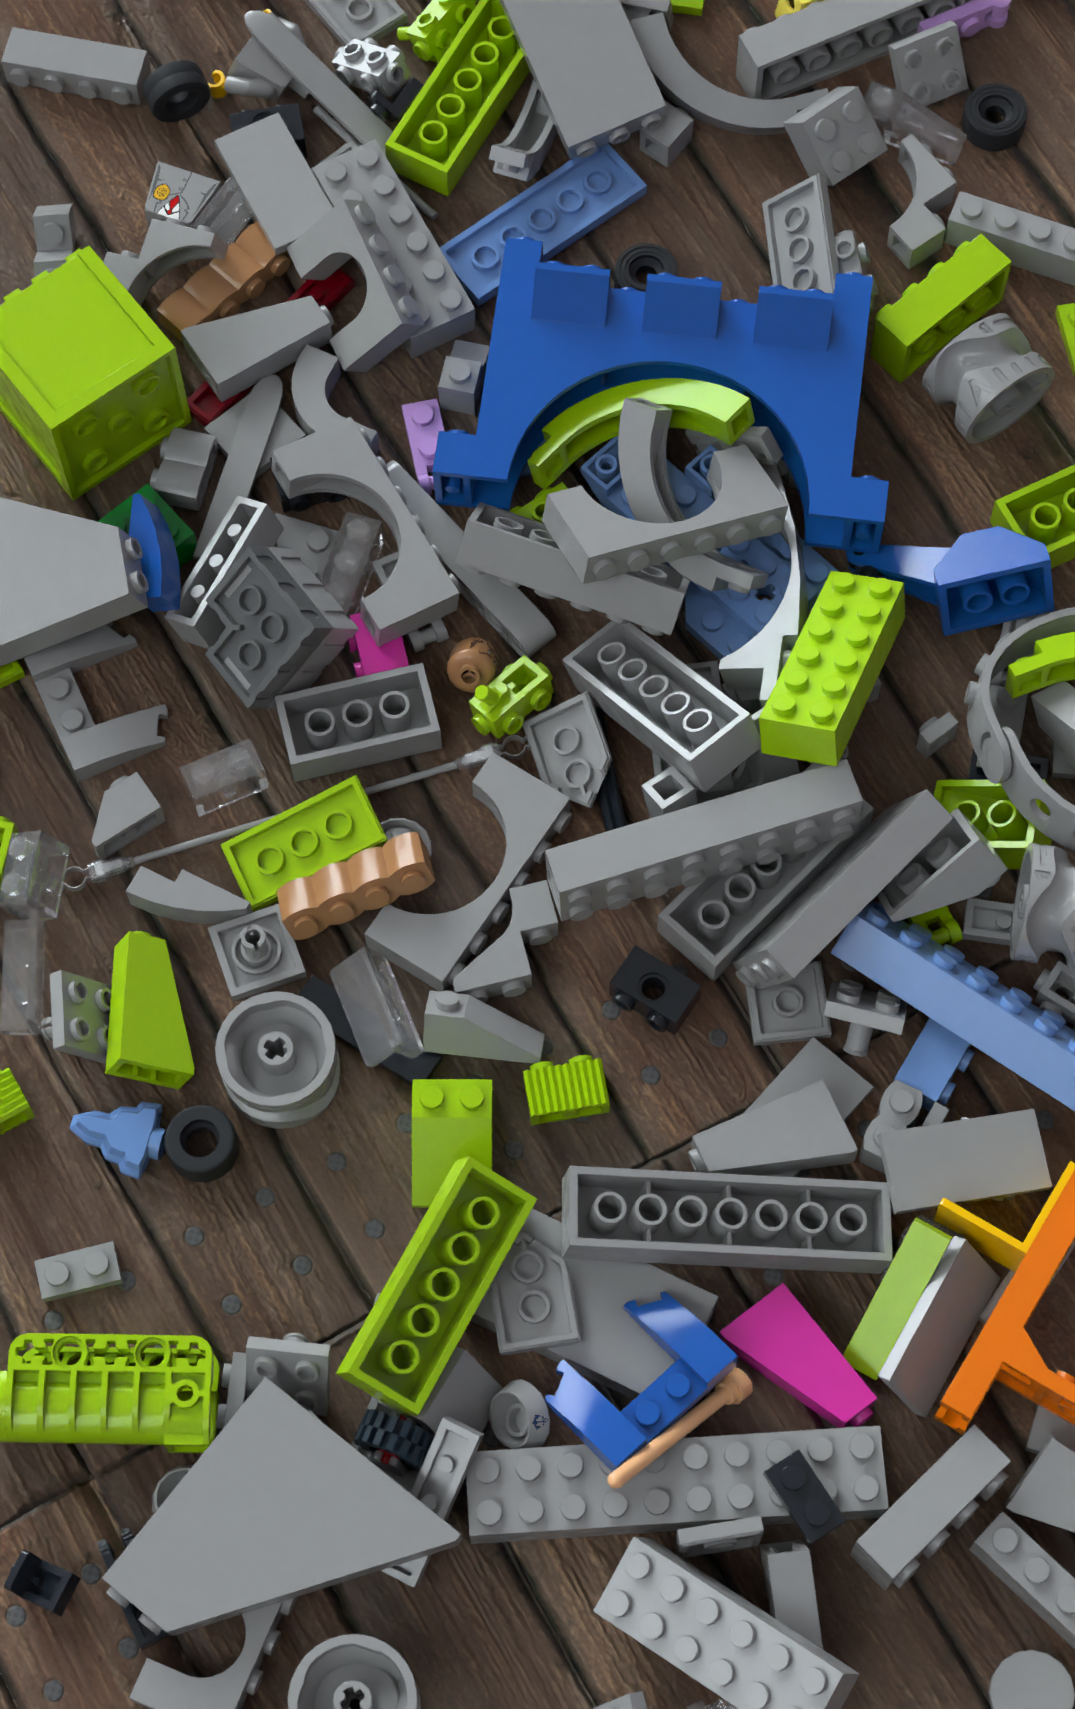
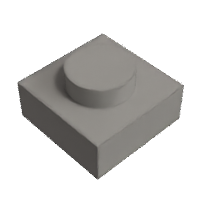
(936, 734)

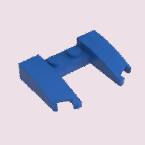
(698, 1367)

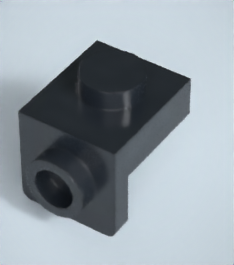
(399, 103)
(41, 1583)

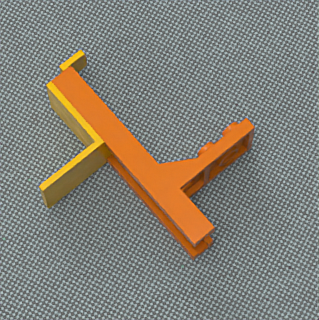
(1003, 1346)

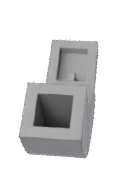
(312, 385)

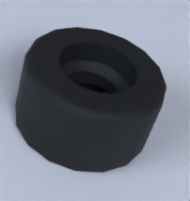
(195, 1120)

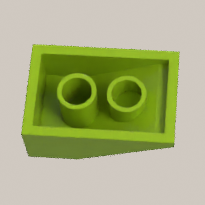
(994, 816)
(448, 1124)

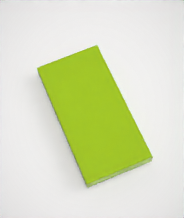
(303, 840)

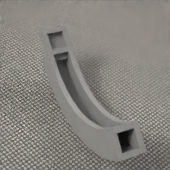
(703, 99)
(528, 142)
(651, 499)

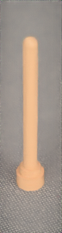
(730, 1390)

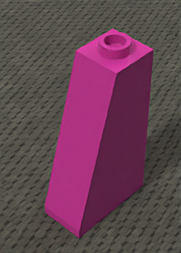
(798, 1357)

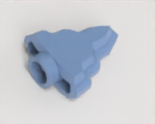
(125, 1136)

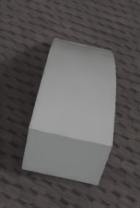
(185, 899)

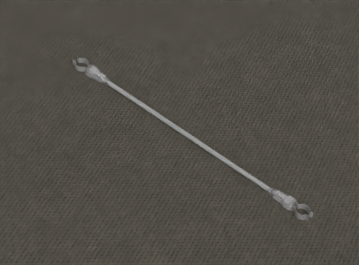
(103, 870)

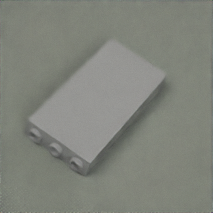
(587, 70)
(841, 891)
(612, 1343)

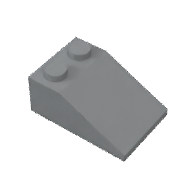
(946, 871)

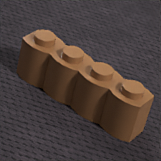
(224, 284)
(362, 883)

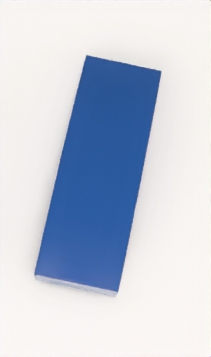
(159, 555)

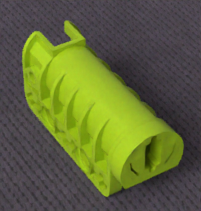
(109, 1397)

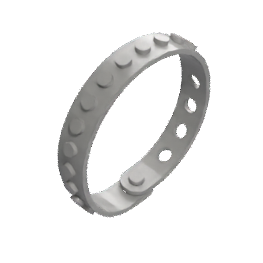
(1002, 753)

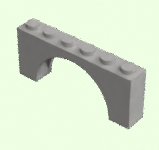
(343, 463)
(608, 544)
(440, 944)

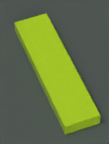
(896, 1297)

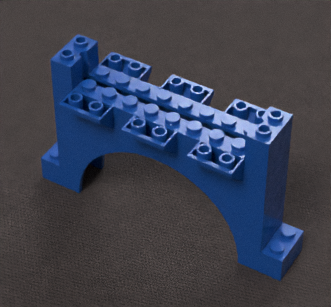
(572, 336)

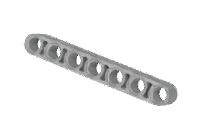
(501, 605)

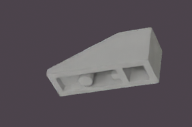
(474, 1029)

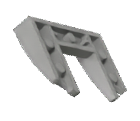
(91, 746)

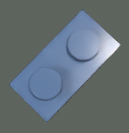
(934, 1063)

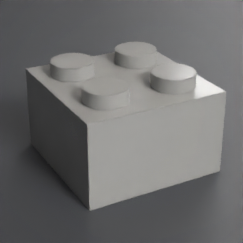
(835, 134)

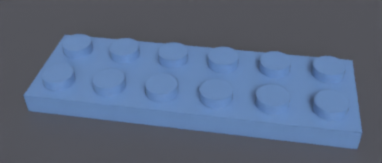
(550, 211)

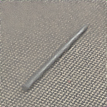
(346, 136)

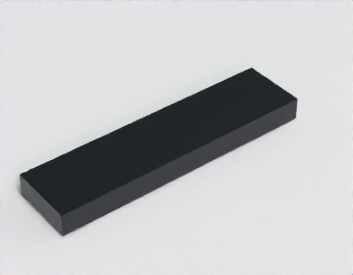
(328, 1002)

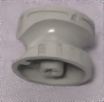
(988, 377)
(1044, 906)
(278, 1059)
(351, 1670)

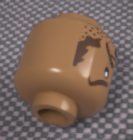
(472, 664)

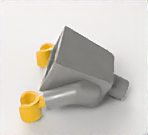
(257, 72)

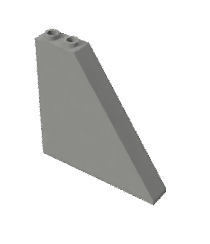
(62, 577)
(269, 1518)

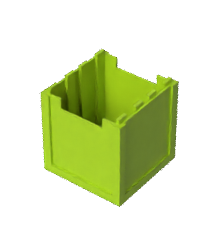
(86, 373)

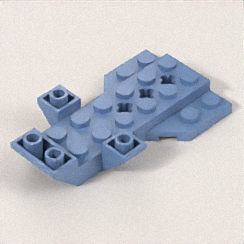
(723, 617)

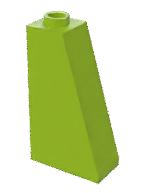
(146, 1016)

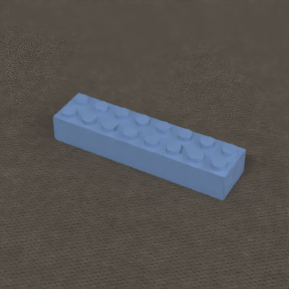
(963, 999)

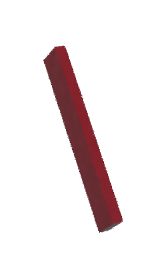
(205, 404)

